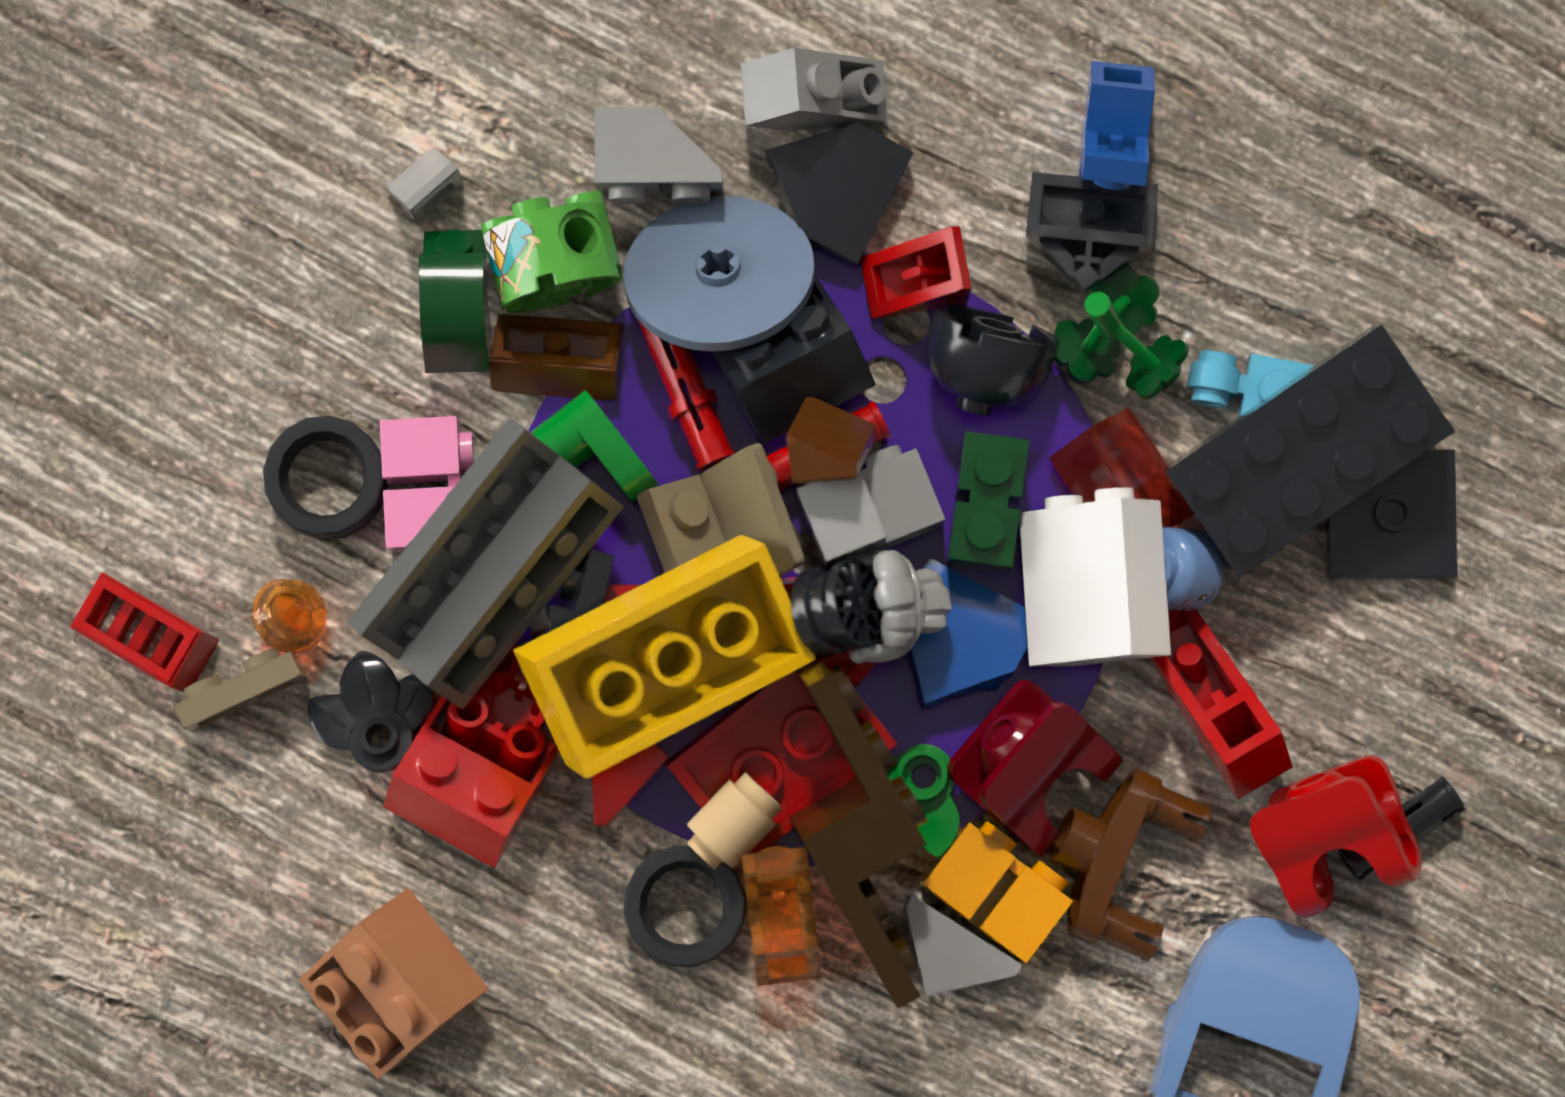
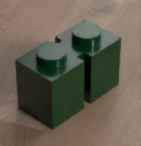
(985, 529)

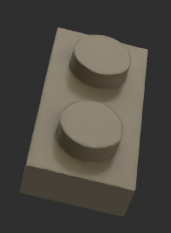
(213, 699)

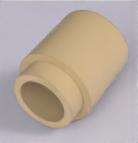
(733, 822)

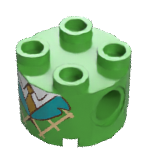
(552, 252)

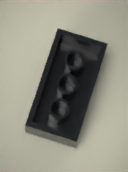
(1309, 449)

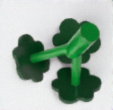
(1116, 314)

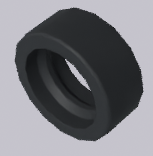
(289, 446)
(649, 939)

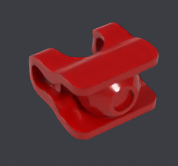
(1332, 810)

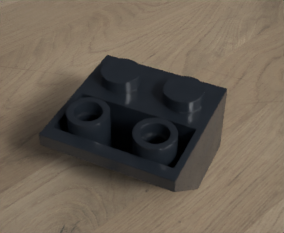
(805, 359)

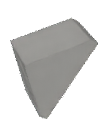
(951, 954)

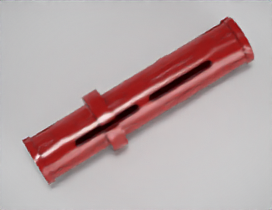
(707, 445)

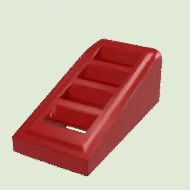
(179, 653)

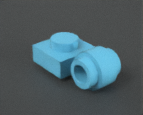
(1216, 379)

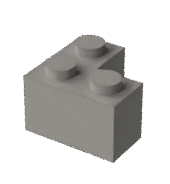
(874, 510)

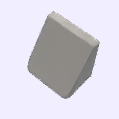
(426, 184)

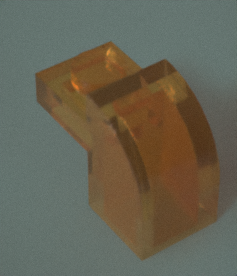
(781, 915)

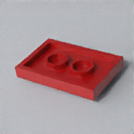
(778, 743)

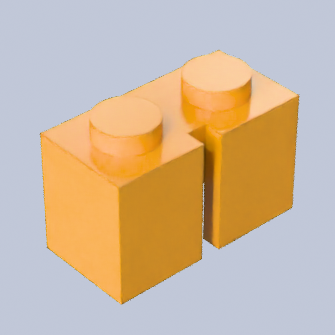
(998, 891)

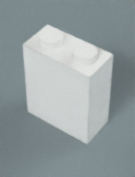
(1094, 580)

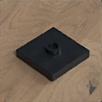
(1399, 525)

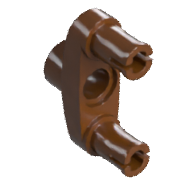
(1101, 848)

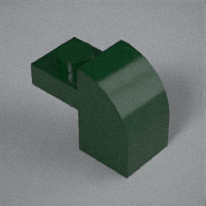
(454, 301)

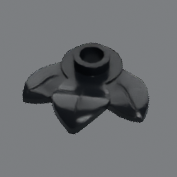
(371, 703)

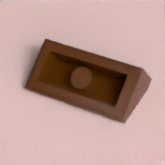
(555, 356)
(827, 443)

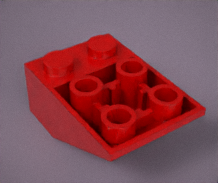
(477, 766)

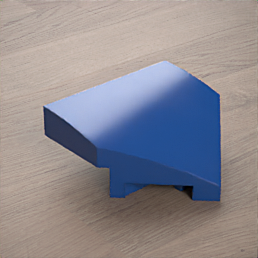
(976, 647)

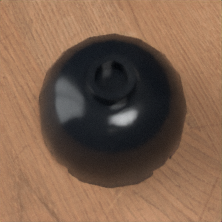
(988, 358)

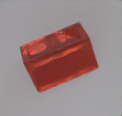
(1120, 456)

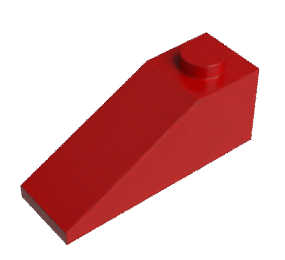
(1221, 706)

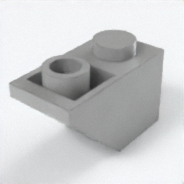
(813, 90)
(647, 153)

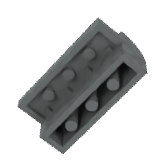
(485, 563)

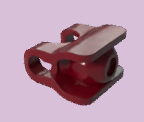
(1020, 754)

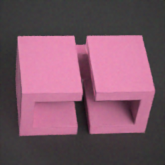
(420, 453)

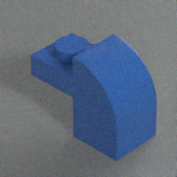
(1117, 125)

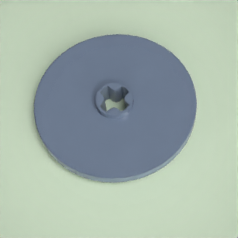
(719, 312)

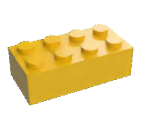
(664, 655)

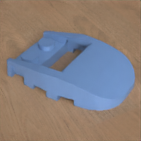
(1270, 988)

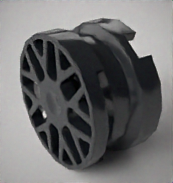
(834, 608)

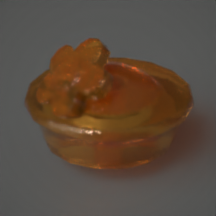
(289, 615)

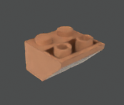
(392, 983)

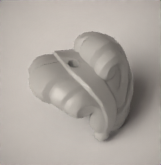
(909, 601)

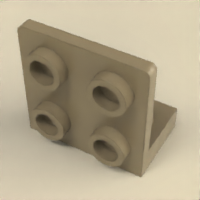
(718, 506)

